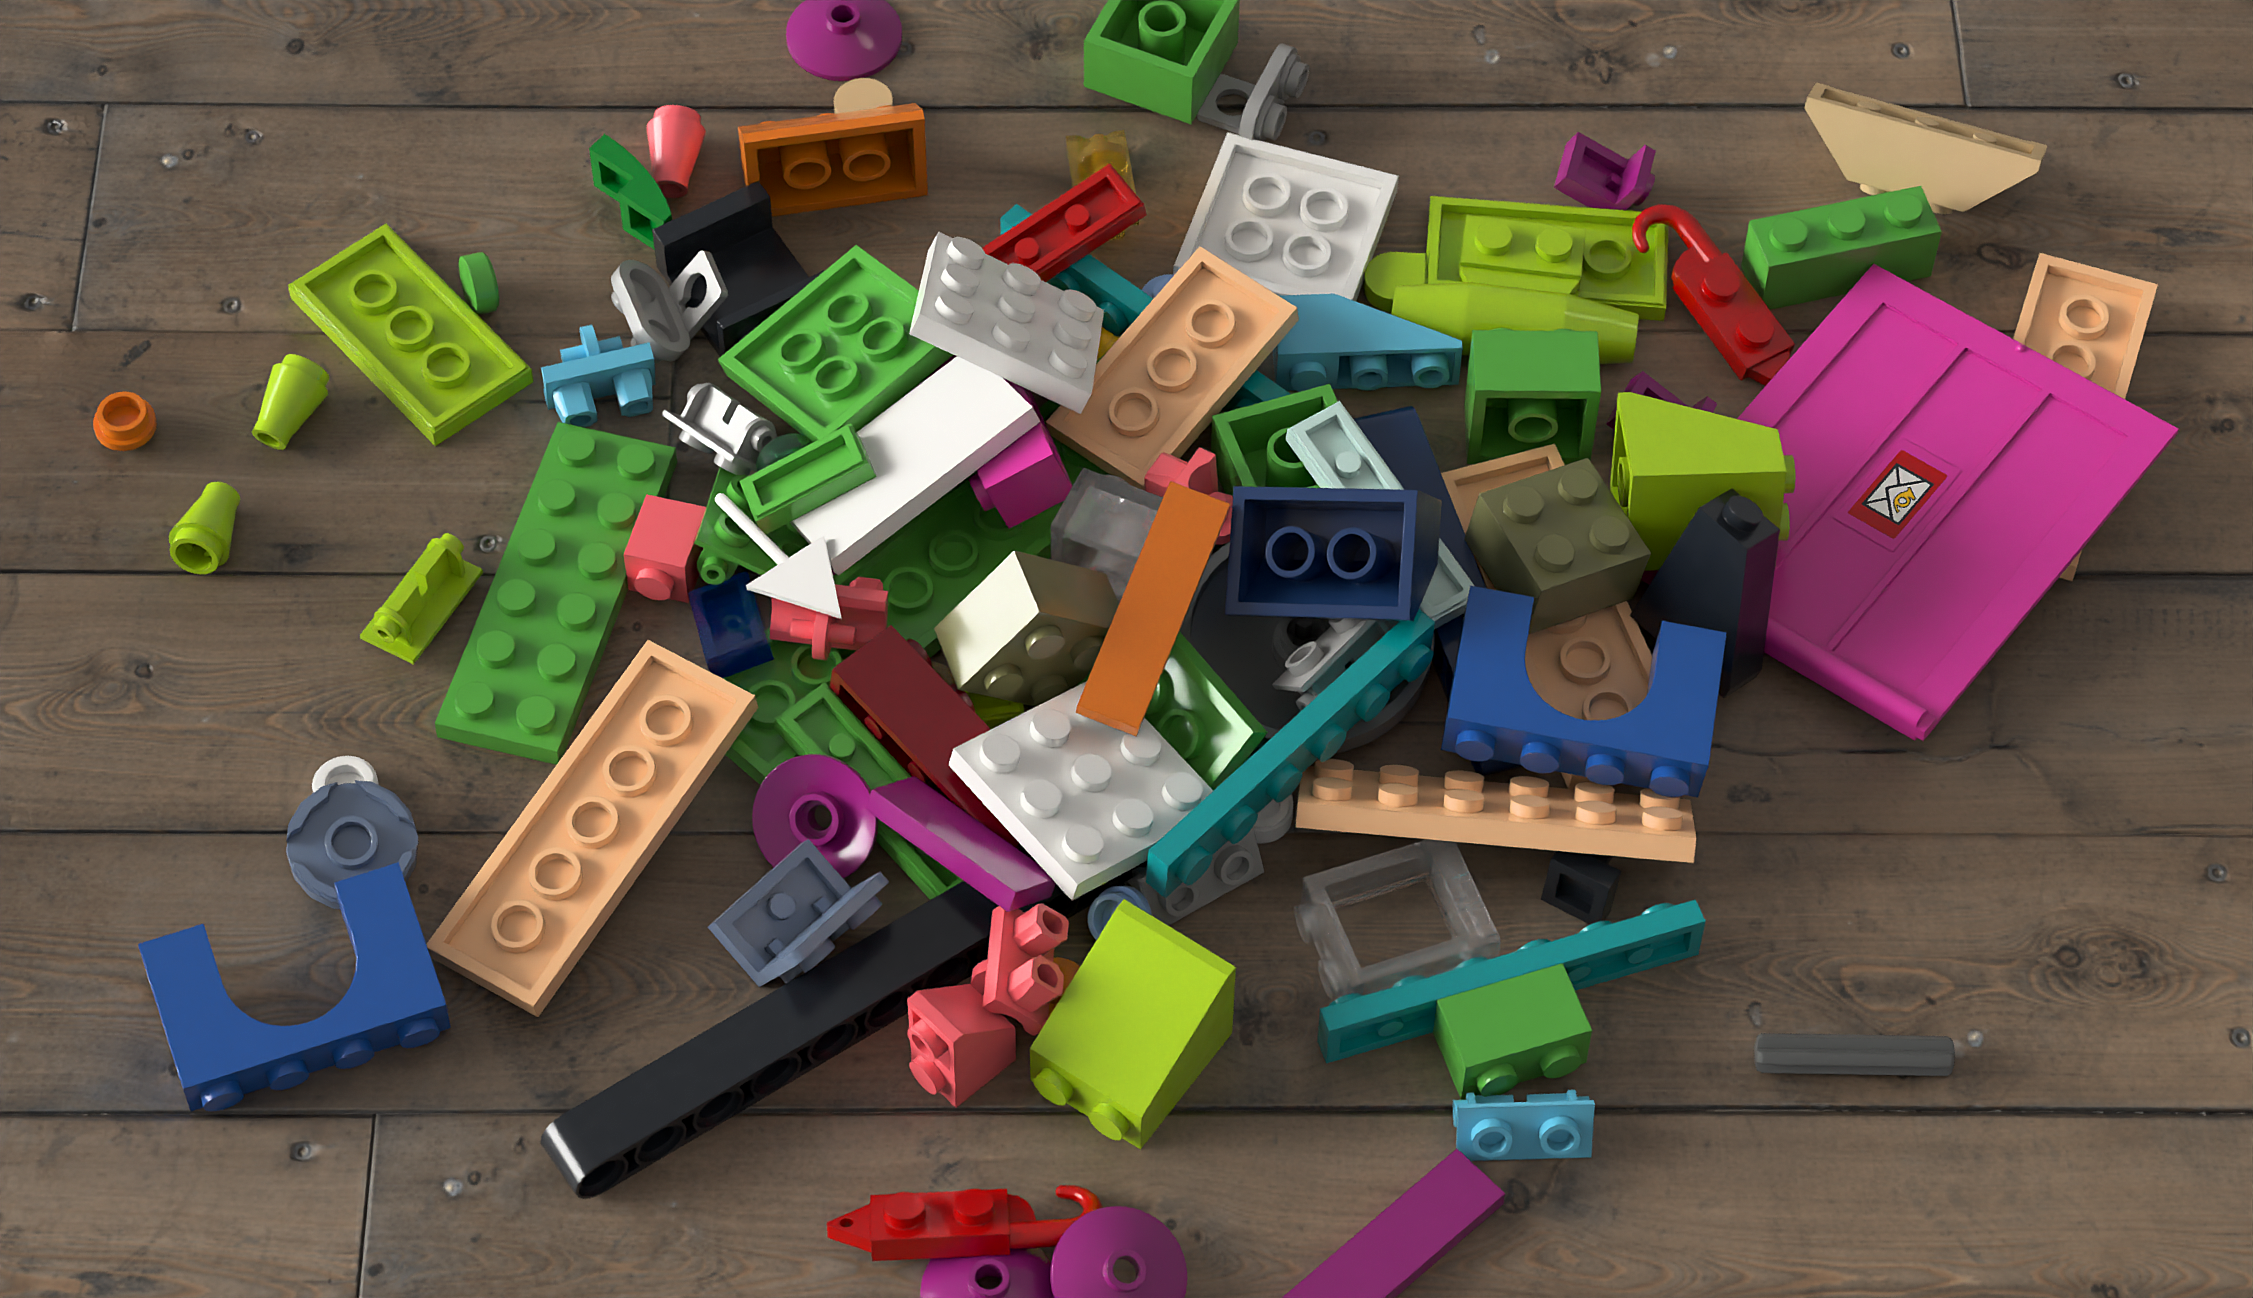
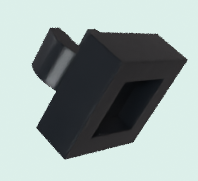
(1581, 885)

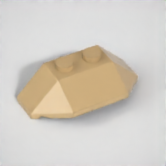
(1904, 148)

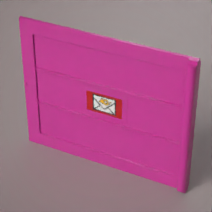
(1931, 495)

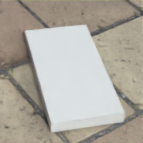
(919, 455)

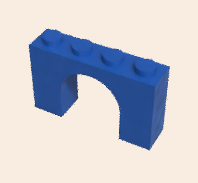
(1502, 717)
(230, 1054)

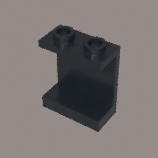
(749, 257)

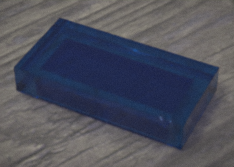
(730, 626)

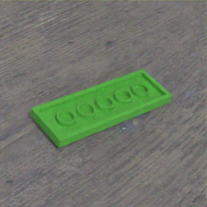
(554, 596)

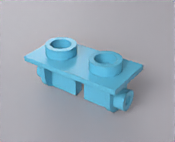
(1534, 1129)

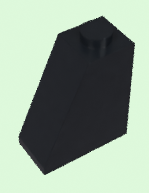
(1719, 582)

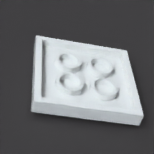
(1291, 218)
(1008, 321)
(1079, 790)

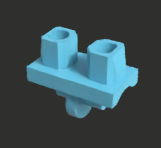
(596, 372)

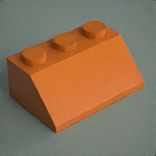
(837, 158)

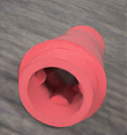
(674, 145)

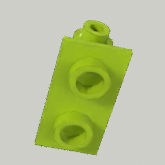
(423, 600)

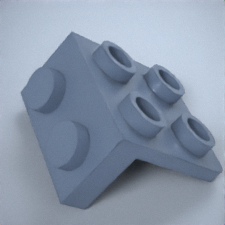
(790, 914)

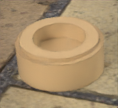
(861, 95)

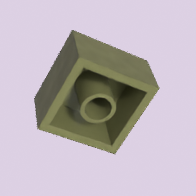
(1558, 542)
(1028, 629)

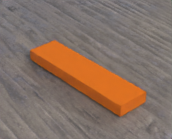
(1152, 608)

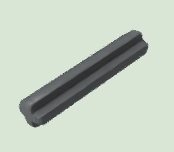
(1854, 1054)

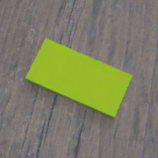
(1611, 265)
(411, 334)

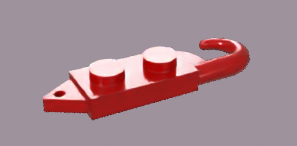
(1720, 297)
(953, 1223)

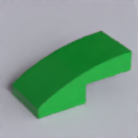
(629, 183)

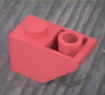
(957, 1041)

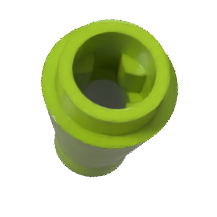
(290, 398)
(205, 532)

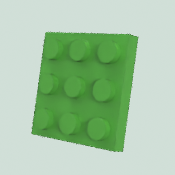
(836, 349)

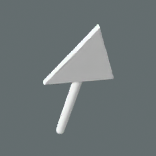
(798, 579)

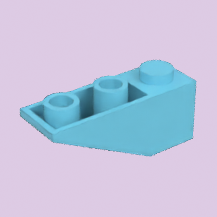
(1361, 348)

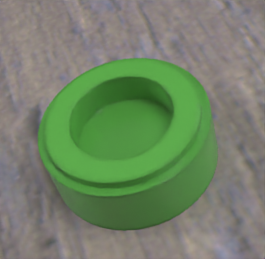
(479, 283)

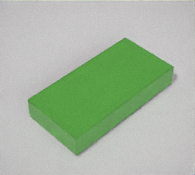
(807, 479)

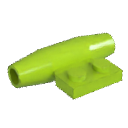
(1520, 281)

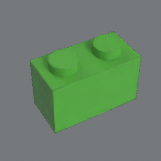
(1512, 1032)

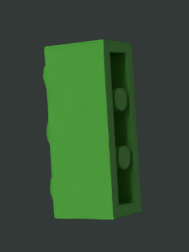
(1833, 245)

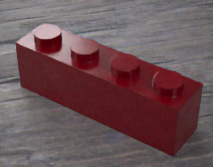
(914, 716)

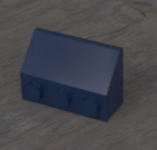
(1331, 552)

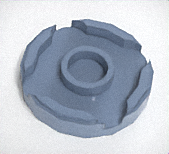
(346, 834)

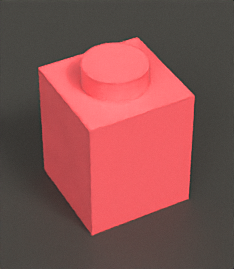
(662, 549)

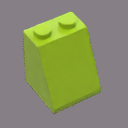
(1681, 458)
(1134, 1026)

